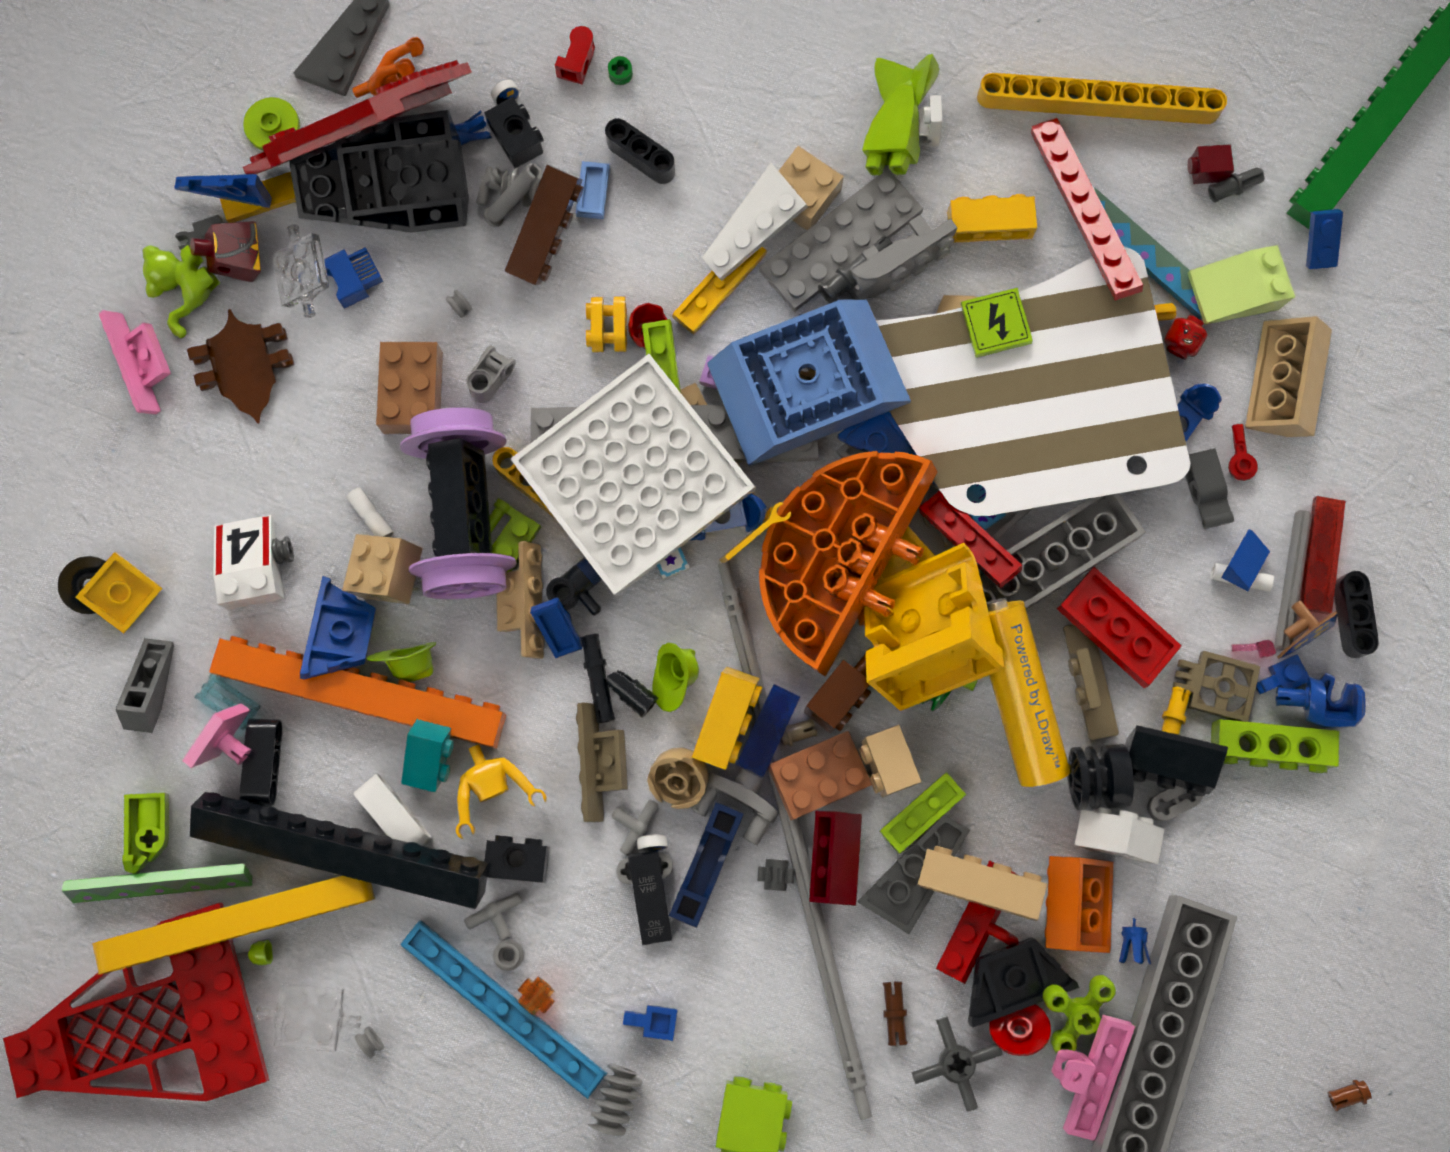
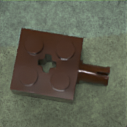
(838, 695)

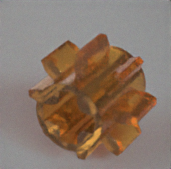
(536, 995)

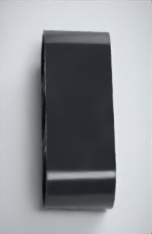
(635, 139)
(1362, 602)
(261, 766)

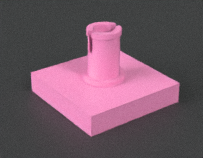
(219, 738)

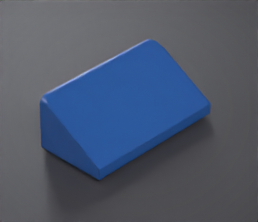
(1246, 561)

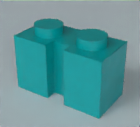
(426, 756)

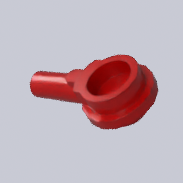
(1241, 465)

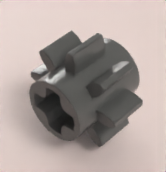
(776, 875)

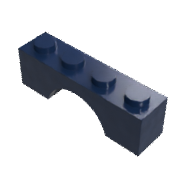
(706, 865)

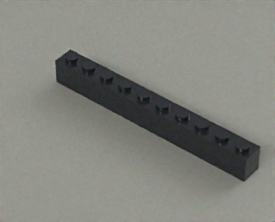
(339, 849)

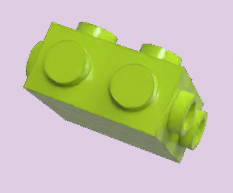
(753, 1117)

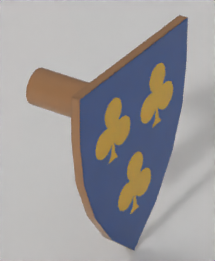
(1306, 621)

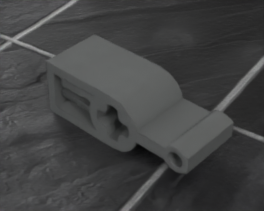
(1209, 488)

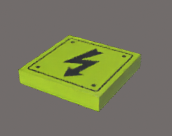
(996, 322)

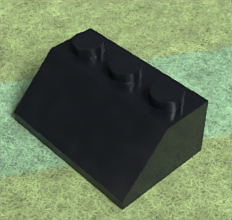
(1175, 760)

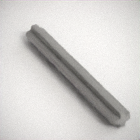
(1293, 576)

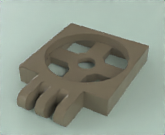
(1196, 679)

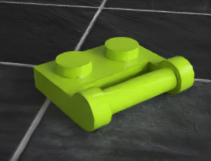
(518, 529)

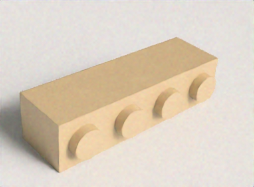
(983, 884)

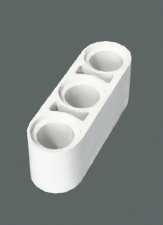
(390, 811)

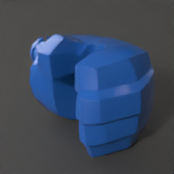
(1320, 708)

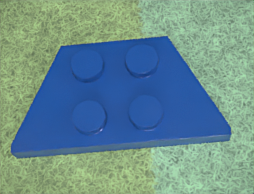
(337, 632)

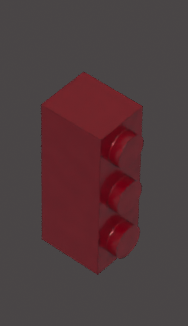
(835, 858)

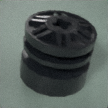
(1103, 776)

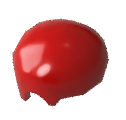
(643, 314)

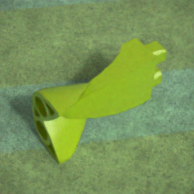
(895, 128)

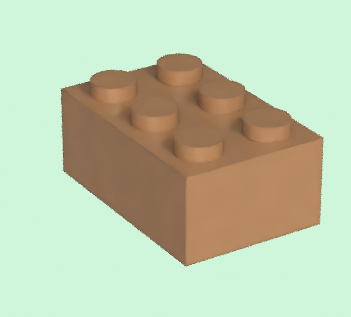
(407, 383)

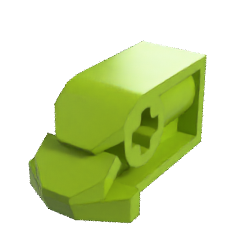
(141, 816)

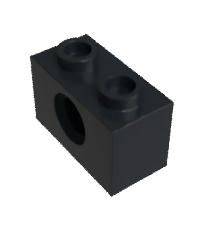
(518, 147)
(534, 865)

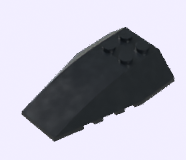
(387, 176)

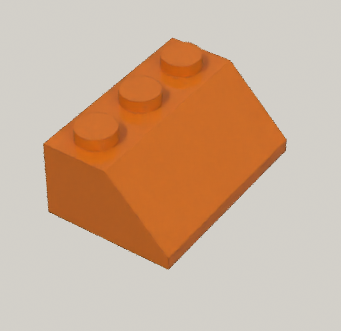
(1079, 904)

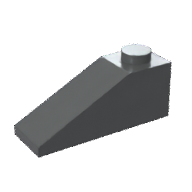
(146, 686)

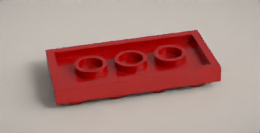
(1119, 627)

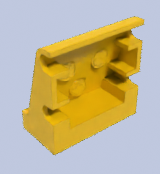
(935, 632)

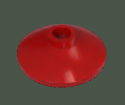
(1031, 1021)

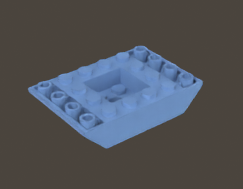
(778, 409)

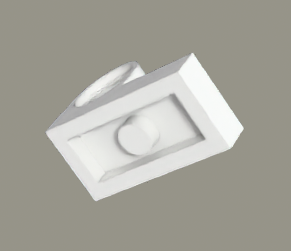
(930, 122)

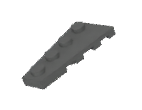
(342, 49)

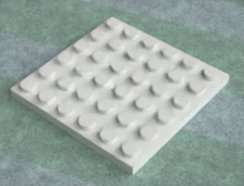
(633, 474)

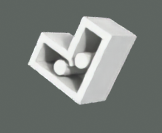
(1120, 834)

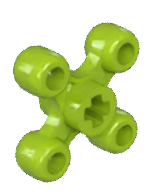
(1075, 1008)

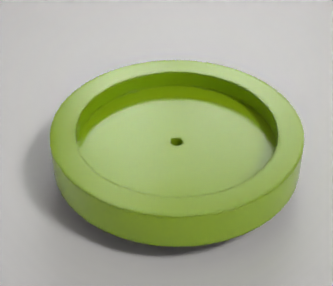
(264, 112)

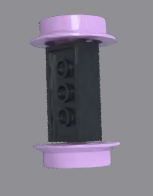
(455, 452)

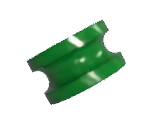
(627, 74)

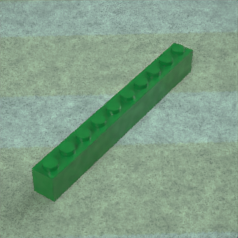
(1376, 122)

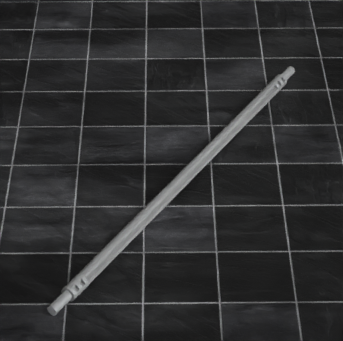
(801, 864)

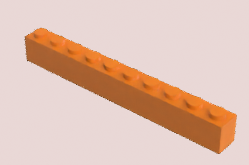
(358, 692)

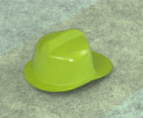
(407, 663)
(673, 674)

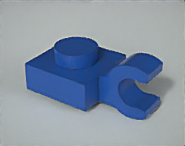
(1285, 674)
(657, 1022)

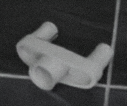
(744, 790)

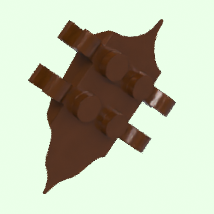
(242, 363)

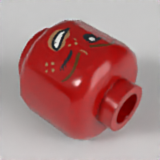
(1185, 337)

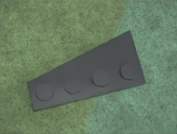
(897, 892)

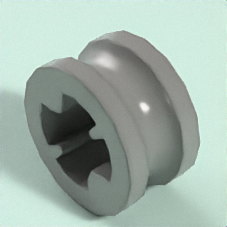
(458, 303)
(369, 1042)

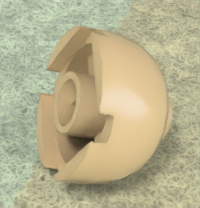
(678, 778)

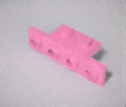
(138, 359)

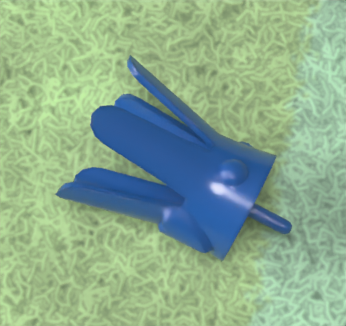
(466, 129)
(1138, 937)

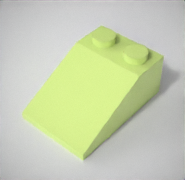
(1242, 285)

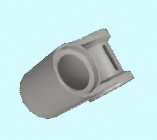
(492, 369)

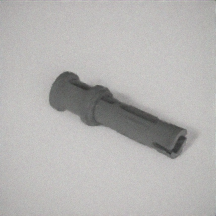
(843, 279)

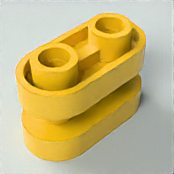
(597, 336)

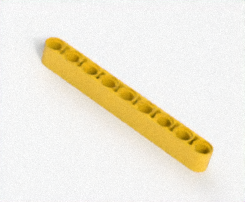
(1112, 91)
(229, 922)

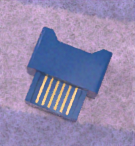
(352, 275)

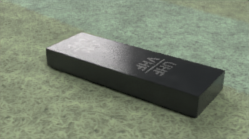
(650, 897)

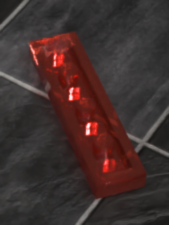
(1322, 554)

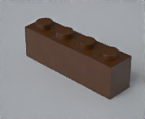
(544, 225)

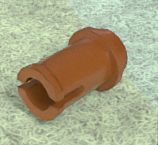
(1350, 1095)

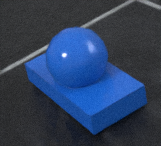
(556, 627)

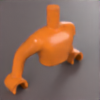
(390, 72)

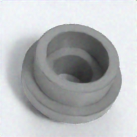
(499, 959)

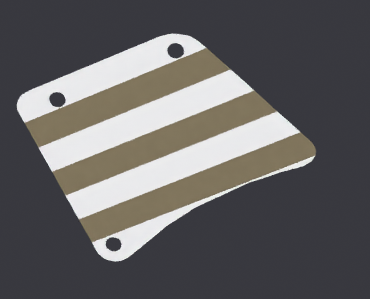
(1047, 415)

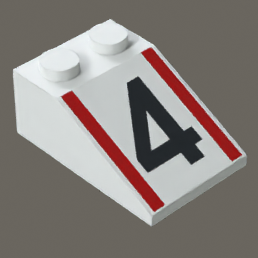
(245, 563)

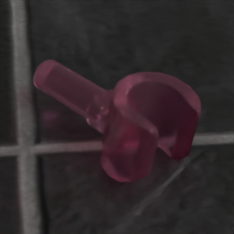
(1265, 648)

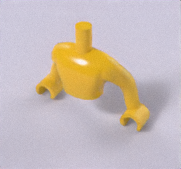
(488, 781)

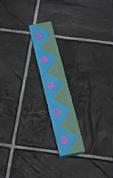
(1158, 261)

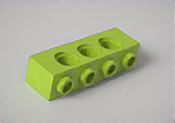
(1322, 745)

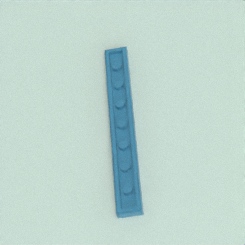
(503, 1009)

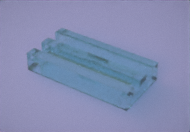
(208, 688)

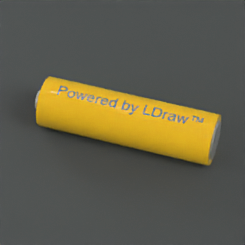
(1025, 699)

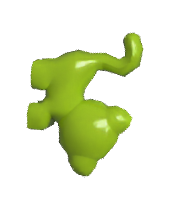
(166, 272)

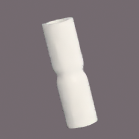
(368, 512)
(1262, 582)

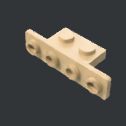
(521, 594)

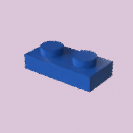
(1324, 239)

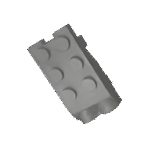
(901, 259)

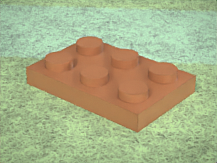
(819, 775)

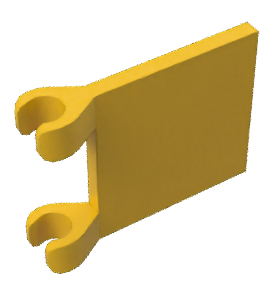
(770, 517)

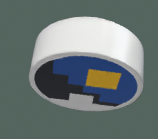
(504, 90)
(652, 842)

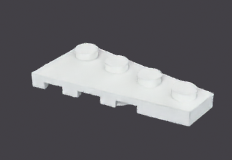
(758, 218)

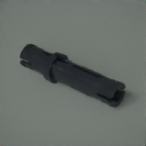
(597, 677)

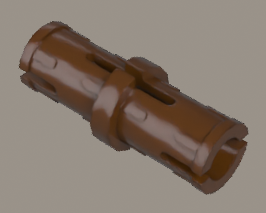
(895, 1013)

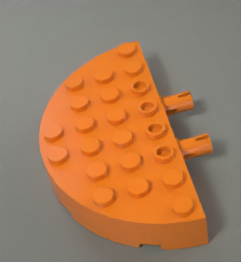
(835, 546)

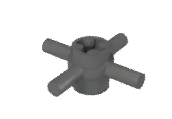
(946, 1058)

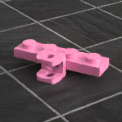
(1093, 1076)

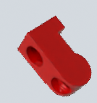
(579, 56)

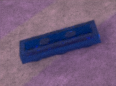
(767, 731)

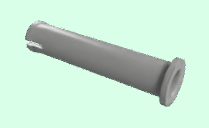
(512, 195)

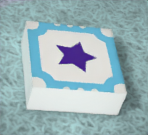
(673, 565)

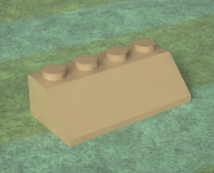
(1289, 377)

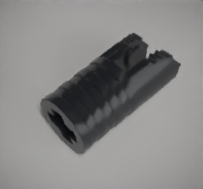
(632, 692)

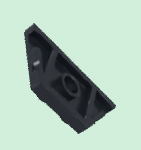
(1013, 980)

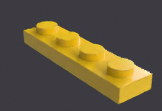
(712, 293)

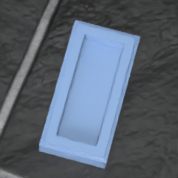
(595, 185)

